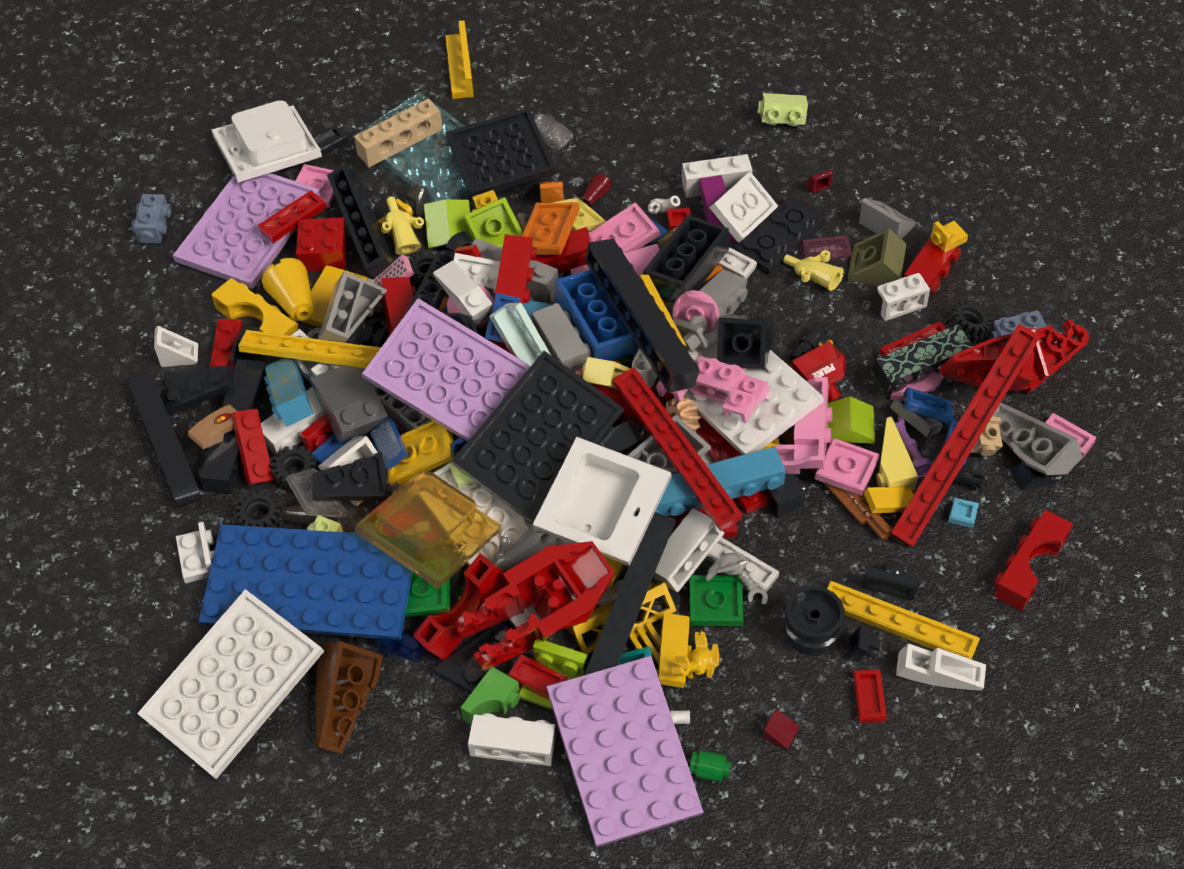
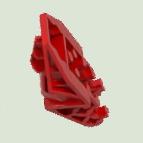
(1046, 358)
(559, 584)

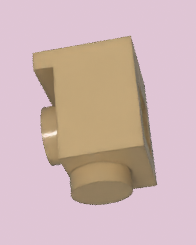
(990, 439)

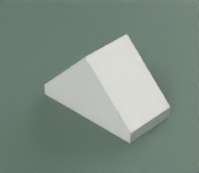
(174, 349)

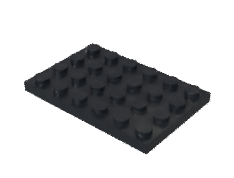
(532, 432)

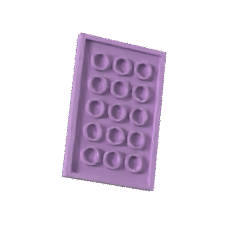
(228, 235)
(444, 370)
(624, 751)

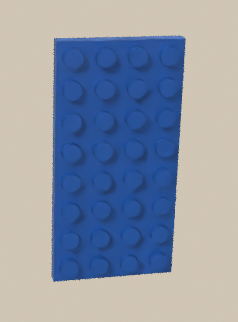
(311, 580)

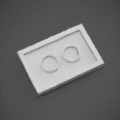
(744, 207)

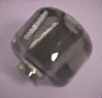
(416, 194)

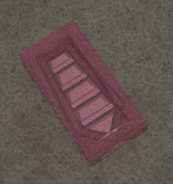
(837, 246)

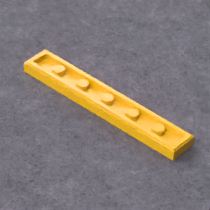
(307, 349)
(904, 622)

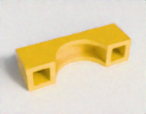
(238, 301)

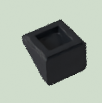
(1029, 478)

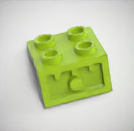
(558, 658)

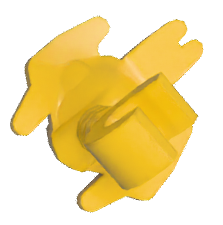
(699, 660)

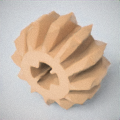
(684, 410)

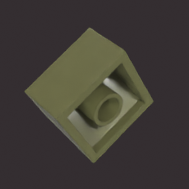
(877, 259)

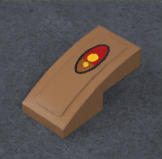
(212, 428)

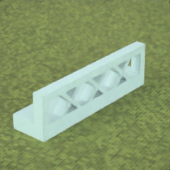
(518, 332)

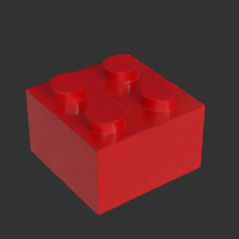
(322, 243)

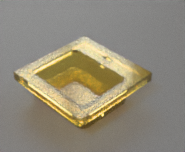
(429, 527)

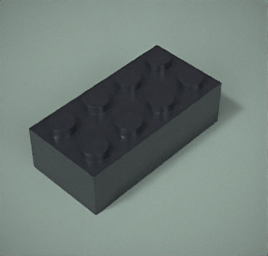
(687, 257)

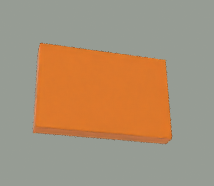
(551, 226)

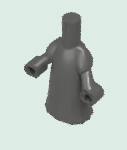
(521, 550)

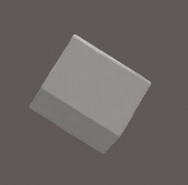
(880, 217)

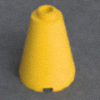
(289, 287)

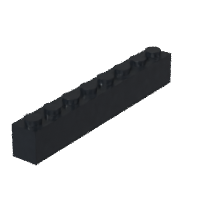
(641, 315)

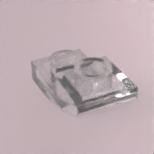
(553, 132)

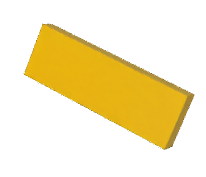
(672, 644)

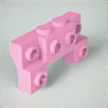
(727, 385)
(810, 435)

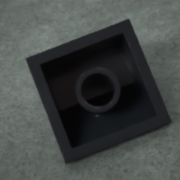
(744, 340)

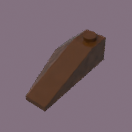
(342, 686)

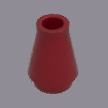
(596, 189)

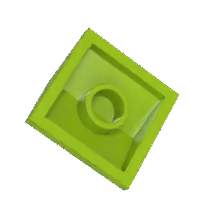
(445, 220)
(493, 222)
(852, 421)

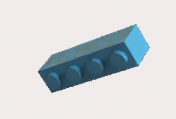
(287, 391)

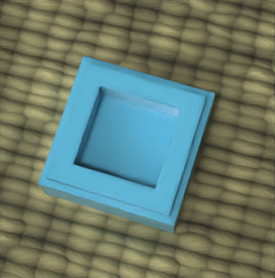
(963, 512)

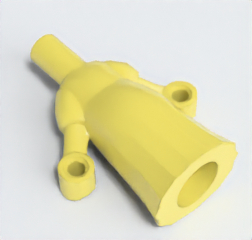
(401, 230)
(817, 271)

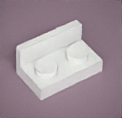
(480, 270)
(903, 296)
(196, 553)

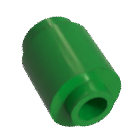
(710, 766)

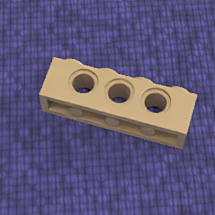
(398, 132)

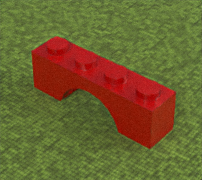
(1046, 537)
(438, 631)

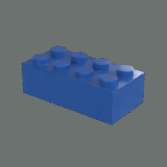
(594, 316)

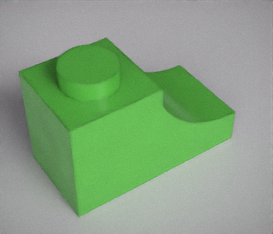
(493, 694)

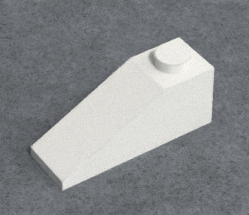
(464, 292)

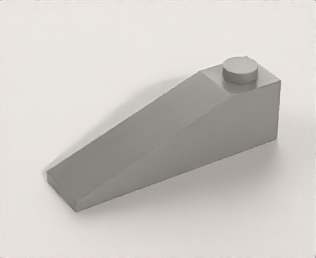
(1037, 442)
(652, 454)

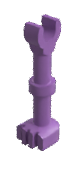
(920, 464)

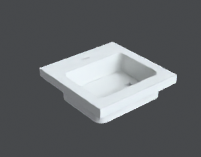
(265, 140)
(599, 498)

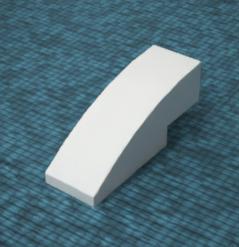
(940, 668)

